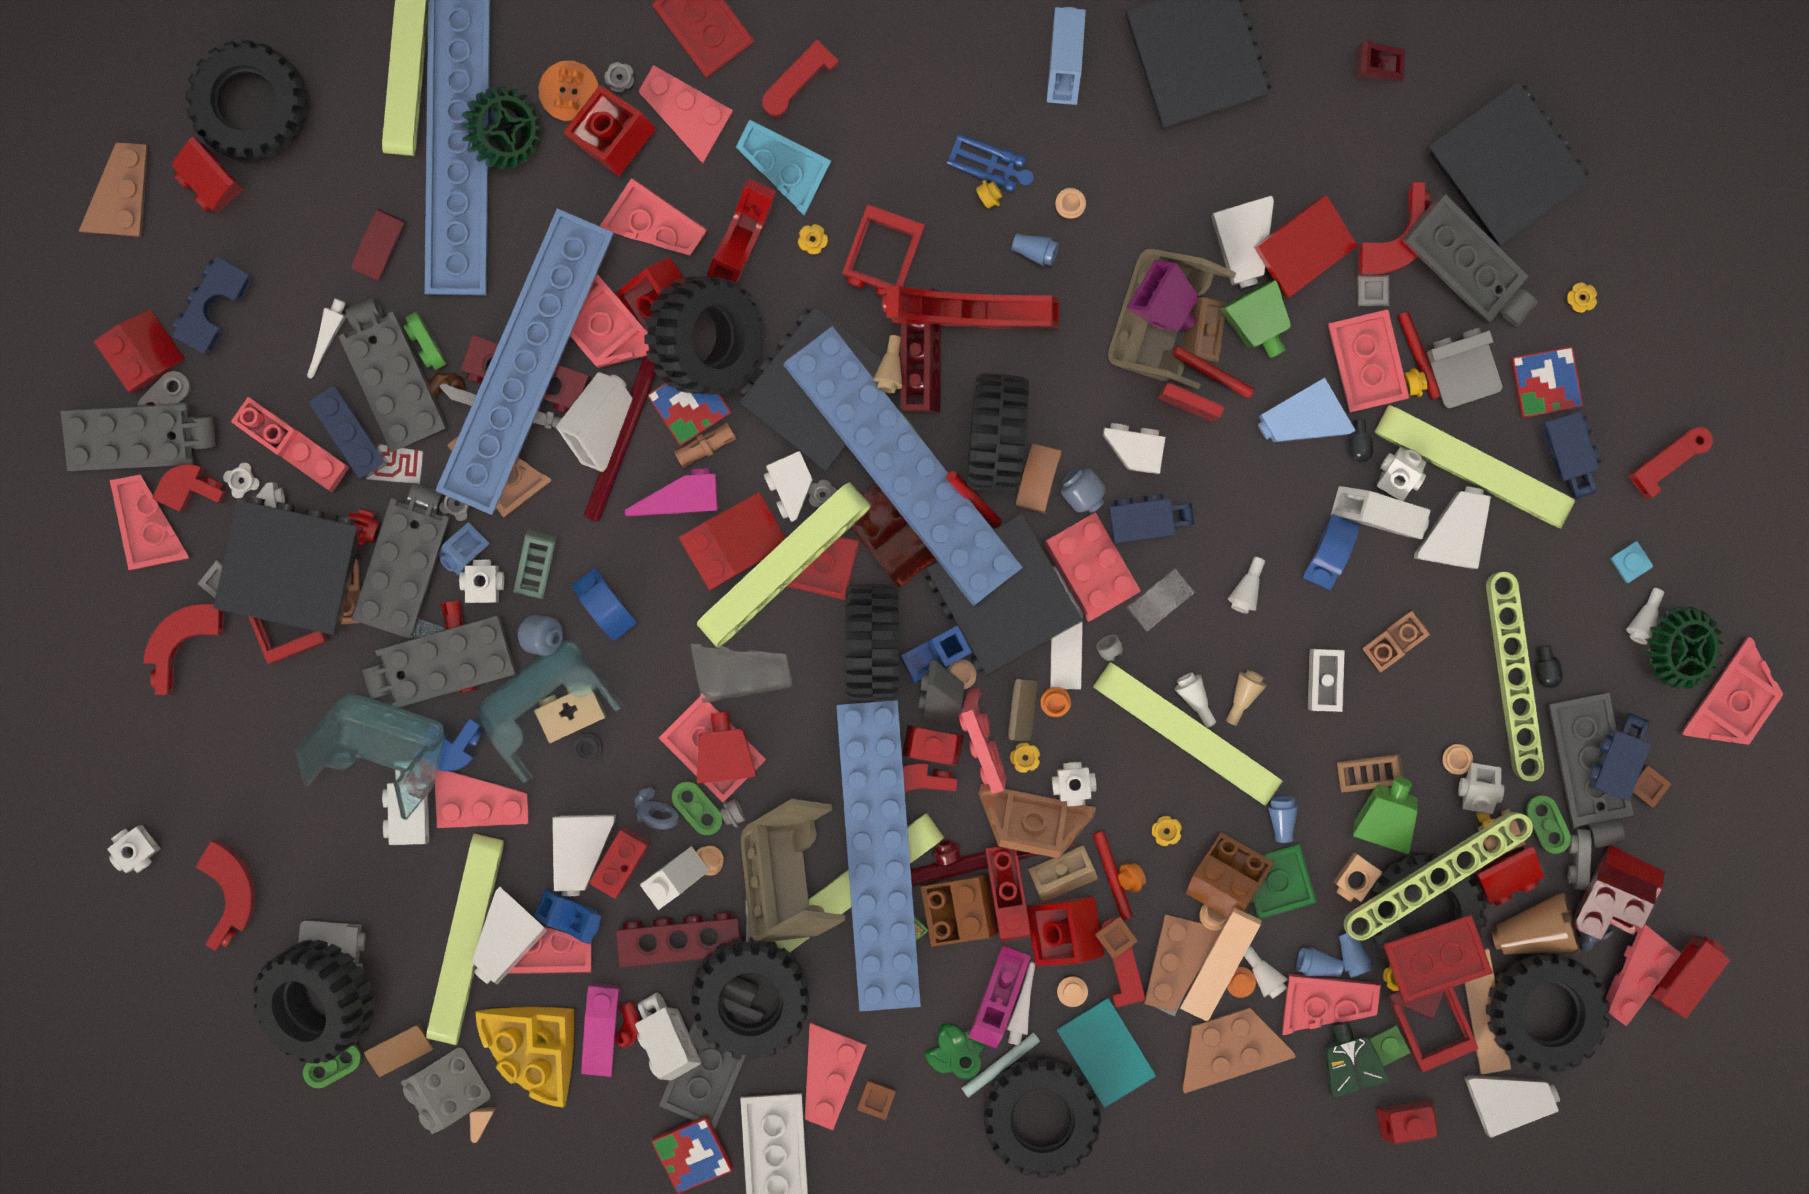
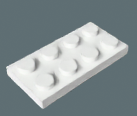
(774, 1144)

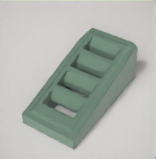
(541, 539)

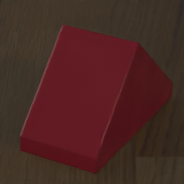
(1380, 61)
(1423, 1006)

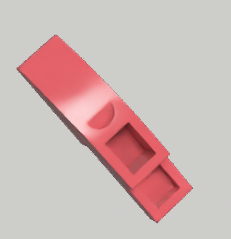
(290, 444)

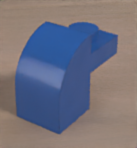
(1332, 552)
(603, 604)
(943, 648)
(454, 752)
(568, 916)

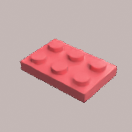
(1368, 361)
(1091, 567)
(683, 741)

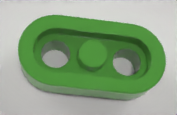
(417, 330)
(697, 808)
(1549, 822)
(333, 1069)

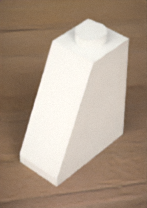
(1238, 233)
(596, 420)
(1381, 512)
(1458, 531)
(577, 849)
(674, 877)
(504, 938)
(1510, 1101)

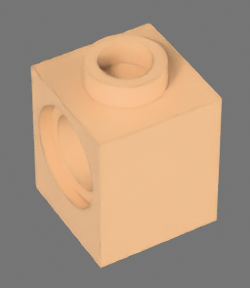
(1369, 872)

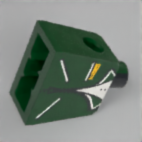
(1351, 1062)

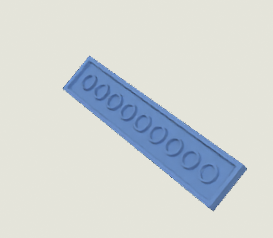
(454, 179)
(524, 361)
(902, 465)
(878, 855)

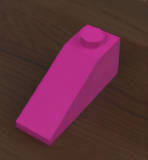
(686, 495)
(999, 997)
(600, 1029)

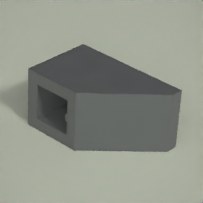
(941, 695)

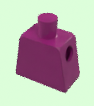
(1165, 298)

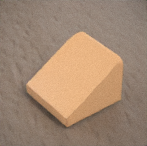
(478, 1122)

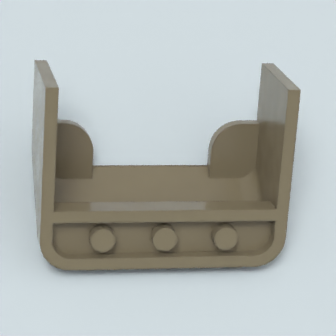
(1141, 345)
(776, 873)

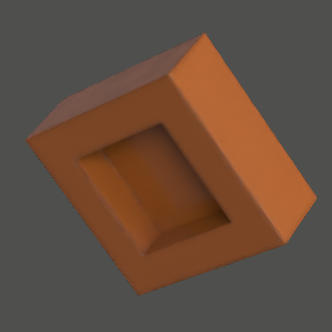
(1650, 786)
(1116, 937)
(876, 1099)

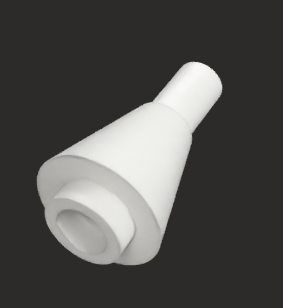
(1246, 593)
(1646, 618)
(1193, 692)
(1269, 979)

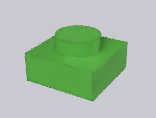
(1389, 1045)

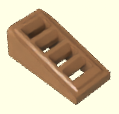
(1381, 760)

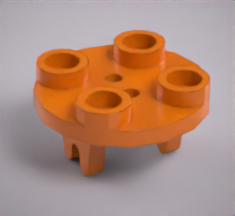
(570, 76)

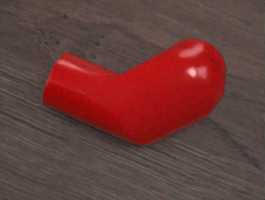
(628, 1032)

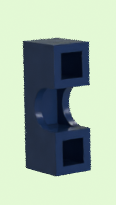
(195, 325)
(348, 433)

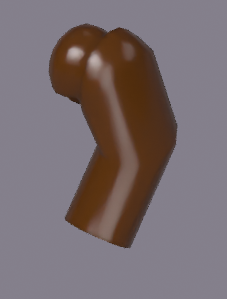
(451, 379)

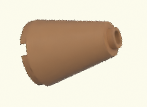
(1539, 930)

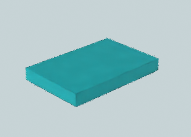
(1106, 1052)

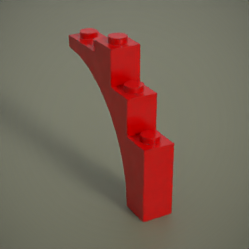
(971, 310)

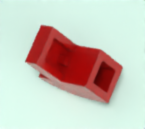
(182, 482)

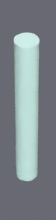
(1000, 1065)

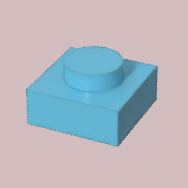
(1631, 562)

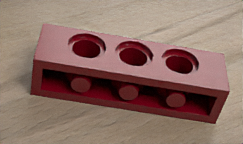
(481, 353)
(920, 367)
(634, 954)

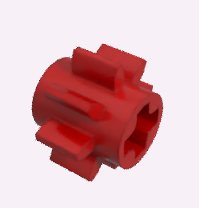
(369, 526)

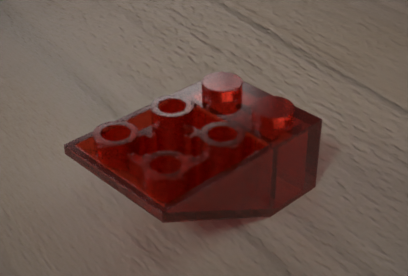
(891, 538)

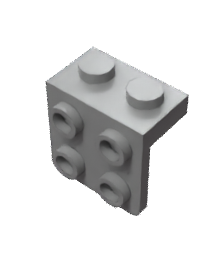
(1465, 368)
(340, 934)
(446, 1090)

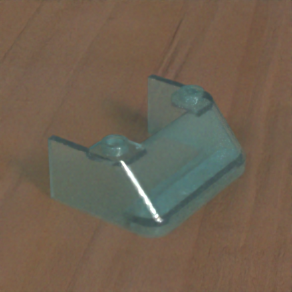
(530, 686)
(378, 734)

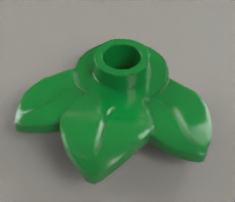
(953, 1048)

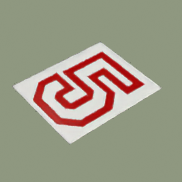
(403, 466)

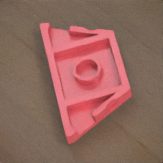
(608, 329)
(1737, 700)

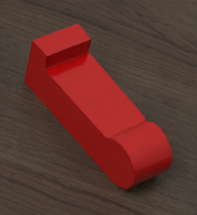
(793, 81)
(1690, 443)
(1127, 975)

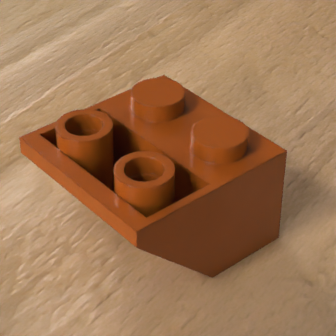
(1229, 876)
(959, 910)

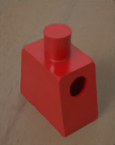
(933, 745)
(724, 752)
(1408, 1121)

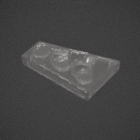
(736, 673)

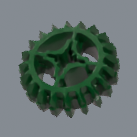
(497, 116)
(1693, 646)

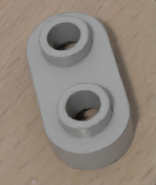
(160, 392)
(1580, 871)

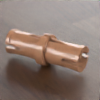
(705, 445)

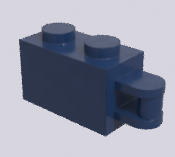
(1572, 451)
(1146, 519)
(1621, 759)

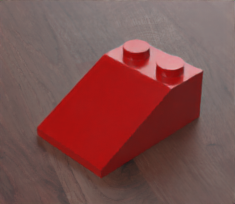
(733, 541)

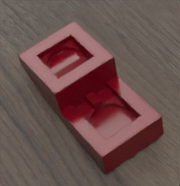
(378, 244)

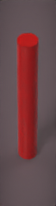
(1419, 353)
(1212, 371)
(968, 493)
(1112, 875)

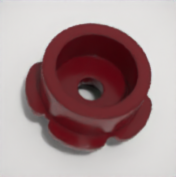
(946, 852)

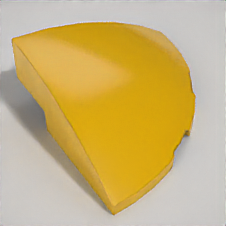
(531, 1048)

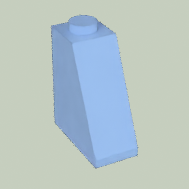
(1066, 55)
(1306, 416)

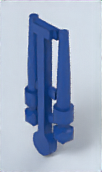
(1024, 177)

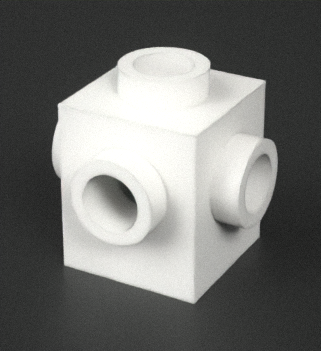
(1402, 473)
(473, 591)
(1071, 771)
(1481, 788)
(142, 845)

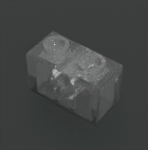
(1160, 600)

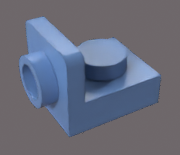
(462, 548)

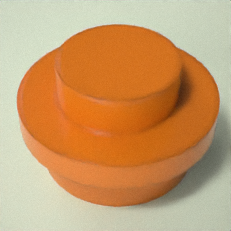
(1055, 701)
(1131, 877)
(1242, 982)

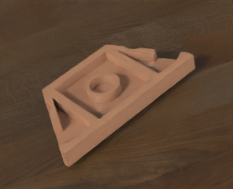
(1033, 821)
(1231, 1048)

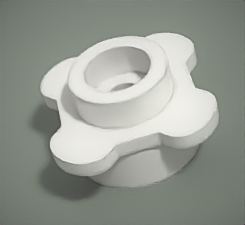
(232, 478)

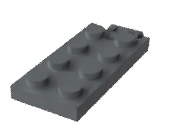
(1470, 262)
(390, 375)
(133, 436)
(402, 563)
(441, 663)
(1577, 734)
(708, 1085)

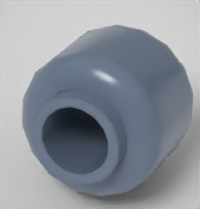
(1083, 490)
(540, 635)

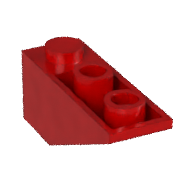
(1008, 893)

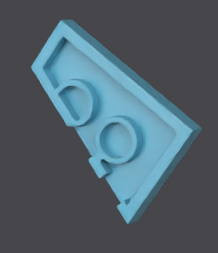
(785, 163)

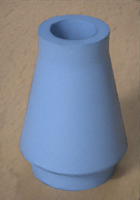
(1036, 248)
(1283, 817)
(1355, 956)
(1317, 963)

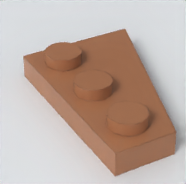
(120, 195)
(521, 486)
(1177, 960)

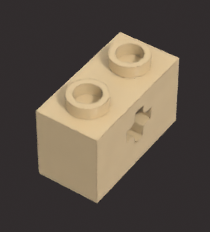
(558, 726)

